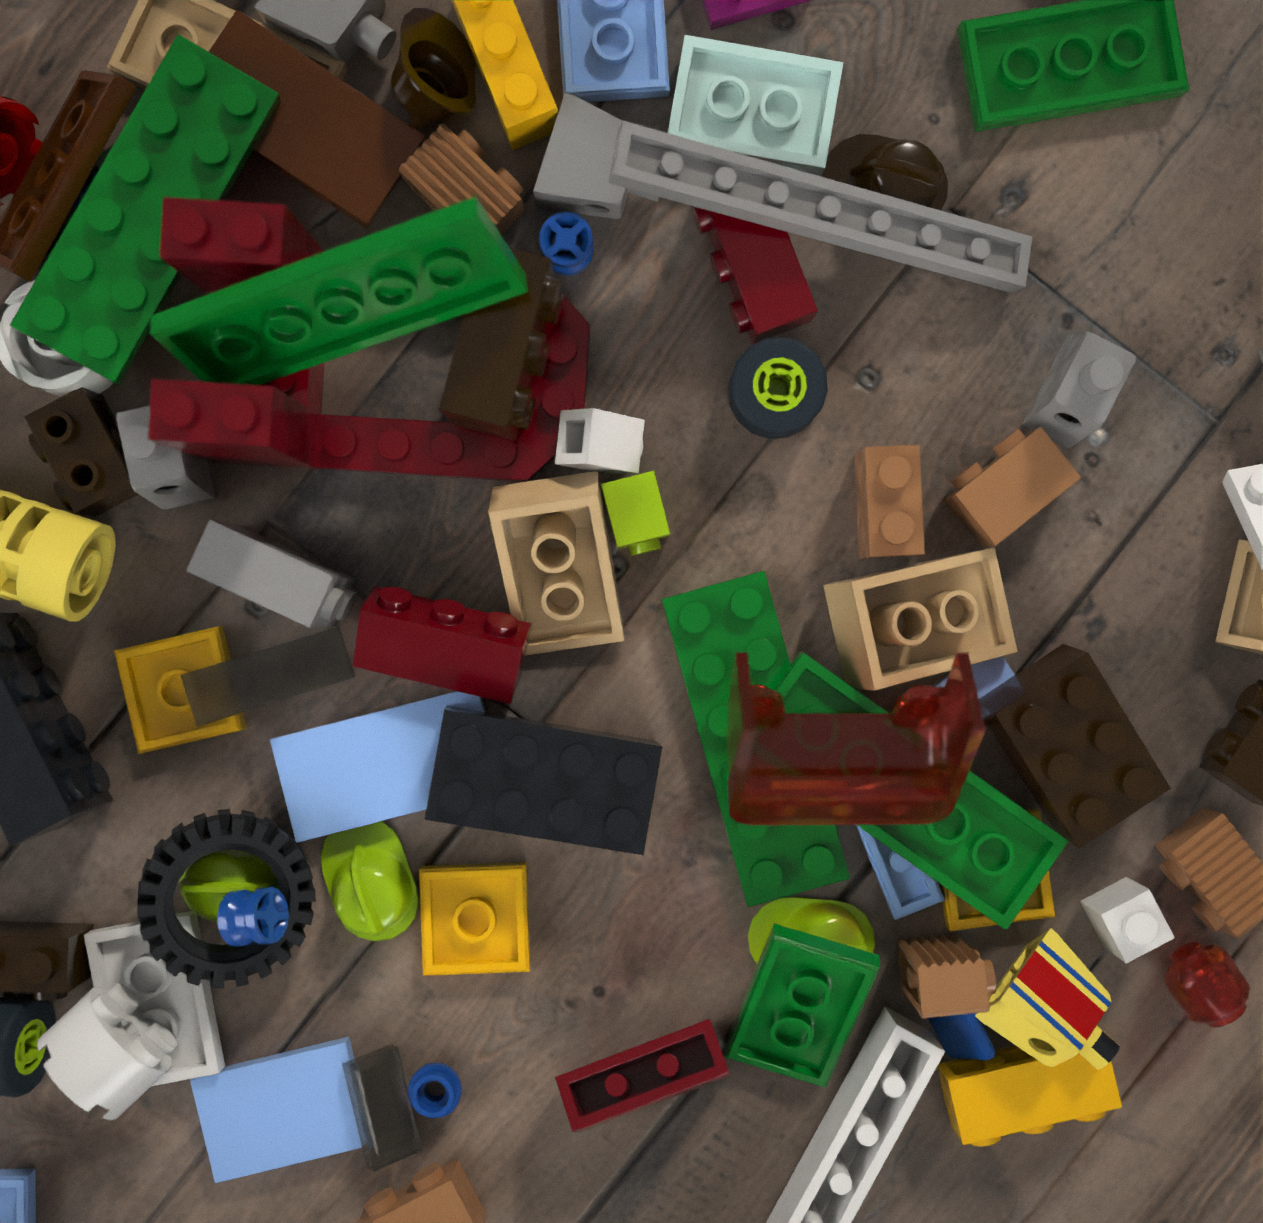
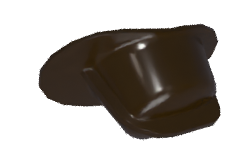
(433, 69)
(889, 167)

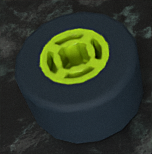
(762, 401)
(21, 1026)

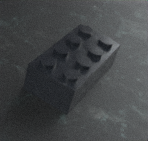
(43, 755)
(543, 780)

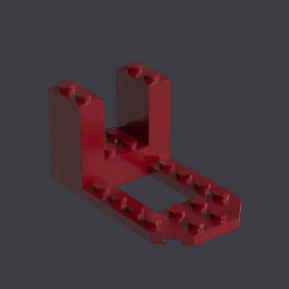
(283, 419)

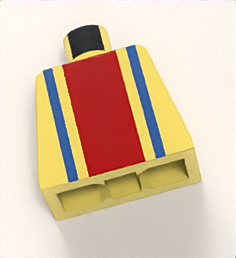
(1051, 1005)

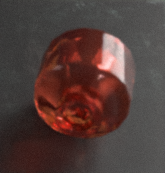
(1207, 984)

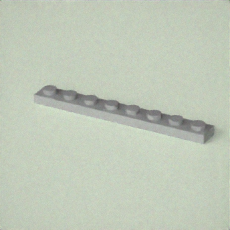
(818, 208)

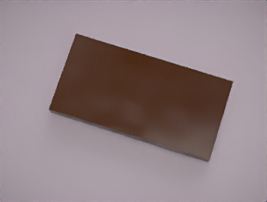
(323, 127)
(60, 169)

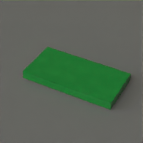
(1071, 60)

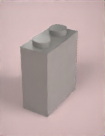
(272, 575)

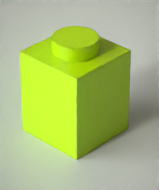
(636, 513)

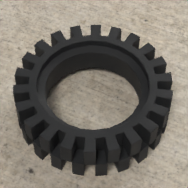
(183, 848)

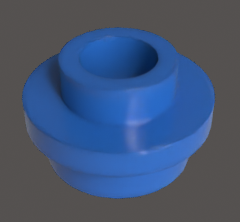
(431, 1105)

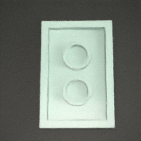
(756, 102)

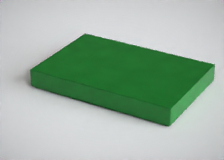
(801, 1005)

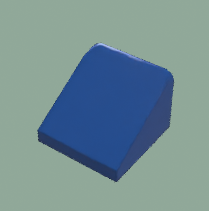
(963, 1036)

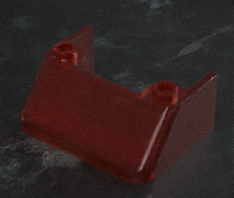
(851, 764)

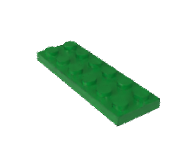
(106, 269)
(344, 298)
(707, 633)
(981, 852)

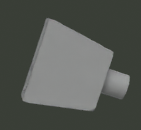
(332, 25)
(580, 162)
(1081, 384)
(157, 467)

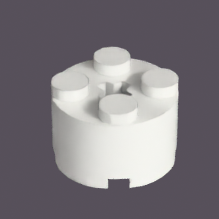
(37, 363)
(107, 1051)

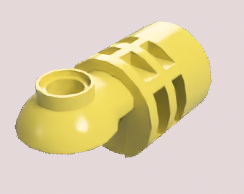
(52, 557)

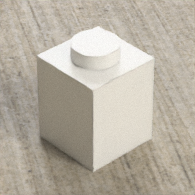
(599, 441)
(1127, 919)

